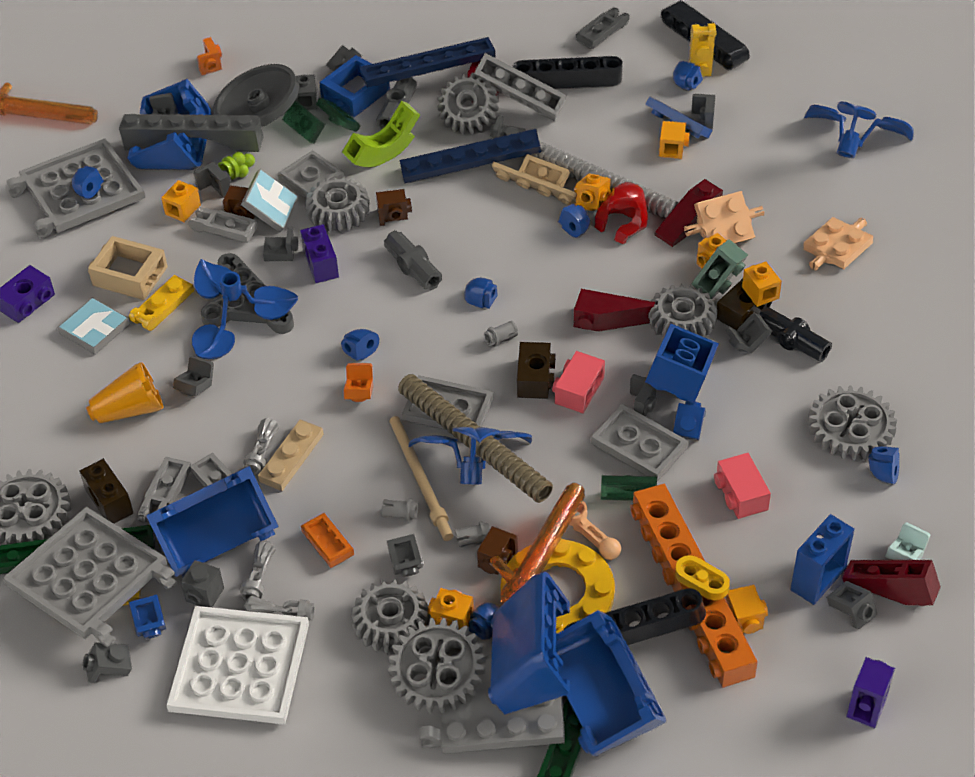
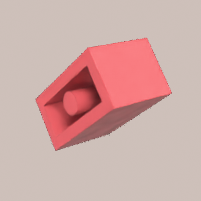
(579, 381)
(742, 485)

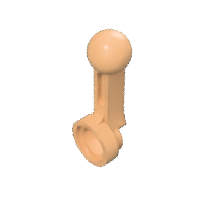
(608, 547)

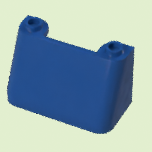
(177, 151)
(213, 521)
(525, 646)
(605, 684)

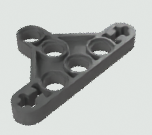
(245, 310)

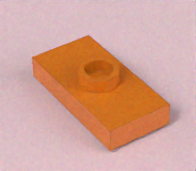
(327, 540)

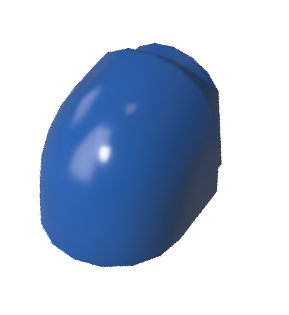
(687, 75)
(87, 182)
(574, 220)
(481, 292)
(360, 343)
(885, 464)
(481, 620)

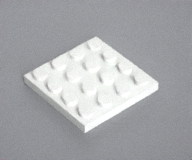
(239, 665)

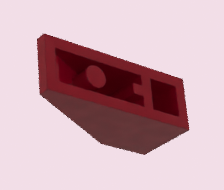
(684, 214)
(608, 311)
(898, 580)

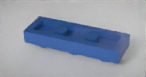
(694, 127)

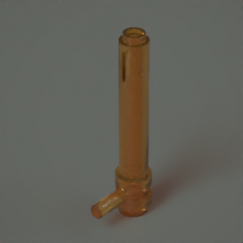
(45, 109)
(544, 543)

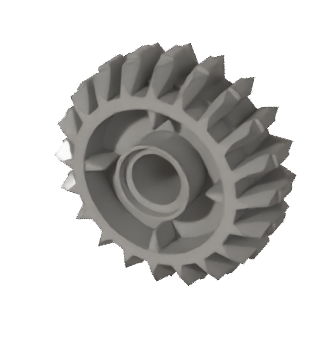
(470, 117)
(337, 204)
(684, 308)
(388, 599)

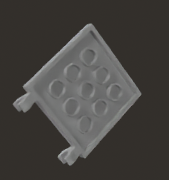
(53, 190)
(88, 574)
(484, 726)

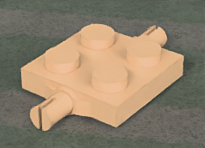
(725, 216)
(838, 243)

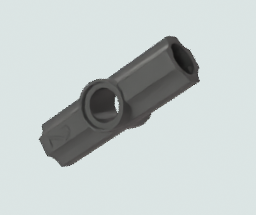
(402, 91)
(413, 260)

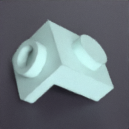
(909, 544)

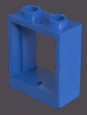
(352, 103)
(822, 559)

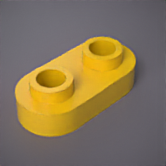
(704, 577)

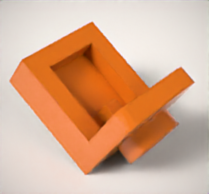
(210, 60)
(359, 381)

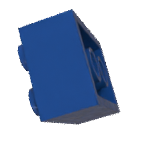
(681, 363)

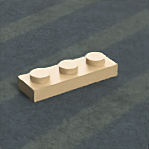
(290, 455)

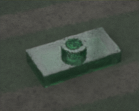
(338, 115)
(303, 122)
(624, 486)

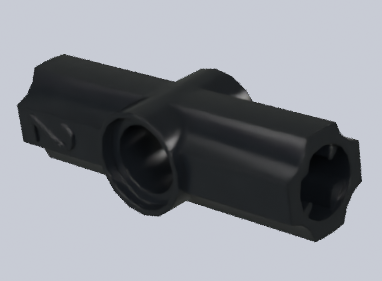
(796, 334)

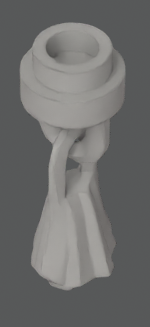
(266, 430)
(253, 586)
(305, 608)

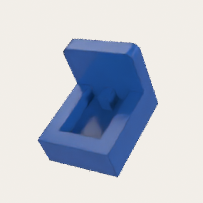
(689, 420)
(147, 617)

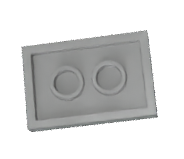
(469, 400)
(639, 442)

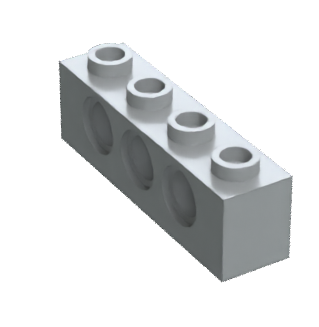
(520, 87)

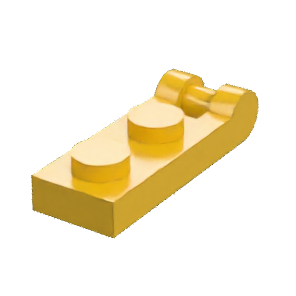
(702, 47)
(161, 303)

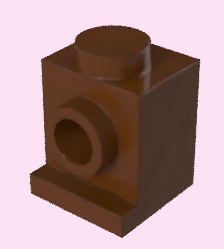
(233, 200)
(392, 206)
(496, 543)

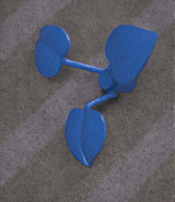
(850, 140)
(214, 279)
(471, 466)

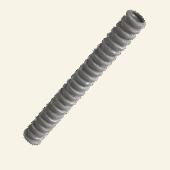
(578, 169)

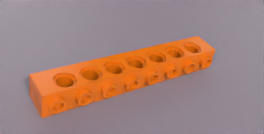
(670, 541)

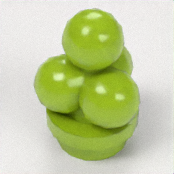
(237, 164)

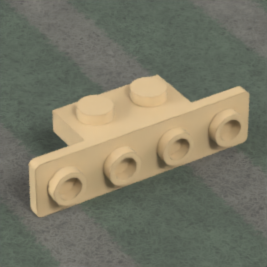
(540, 175)

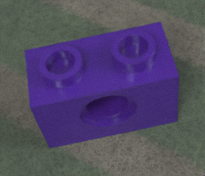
(319, 253)
(25, 293)
(870, 692)

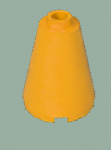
(126, 397)

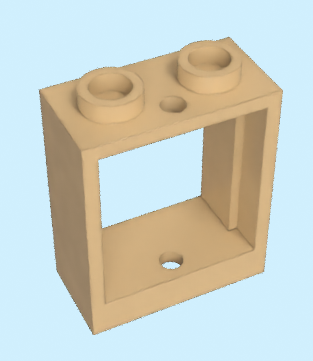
(144, 280)

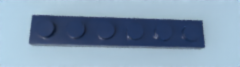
(426, 62)
(470, 156)

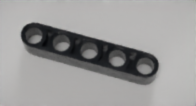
(727, 49)
(574, 72)
(649, 610)

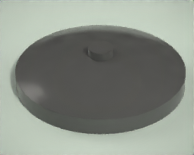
(259, 91)

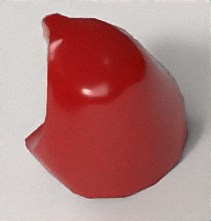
(627, 200)

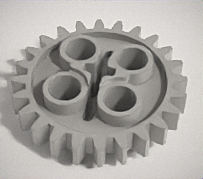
(838, 410)
(32, 506)
(464, 666)

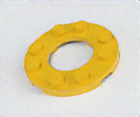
(591, 567)

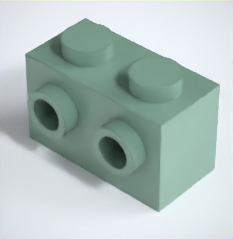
(720, 268)

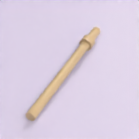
(437, 514)

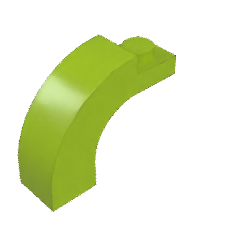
(387, 143)

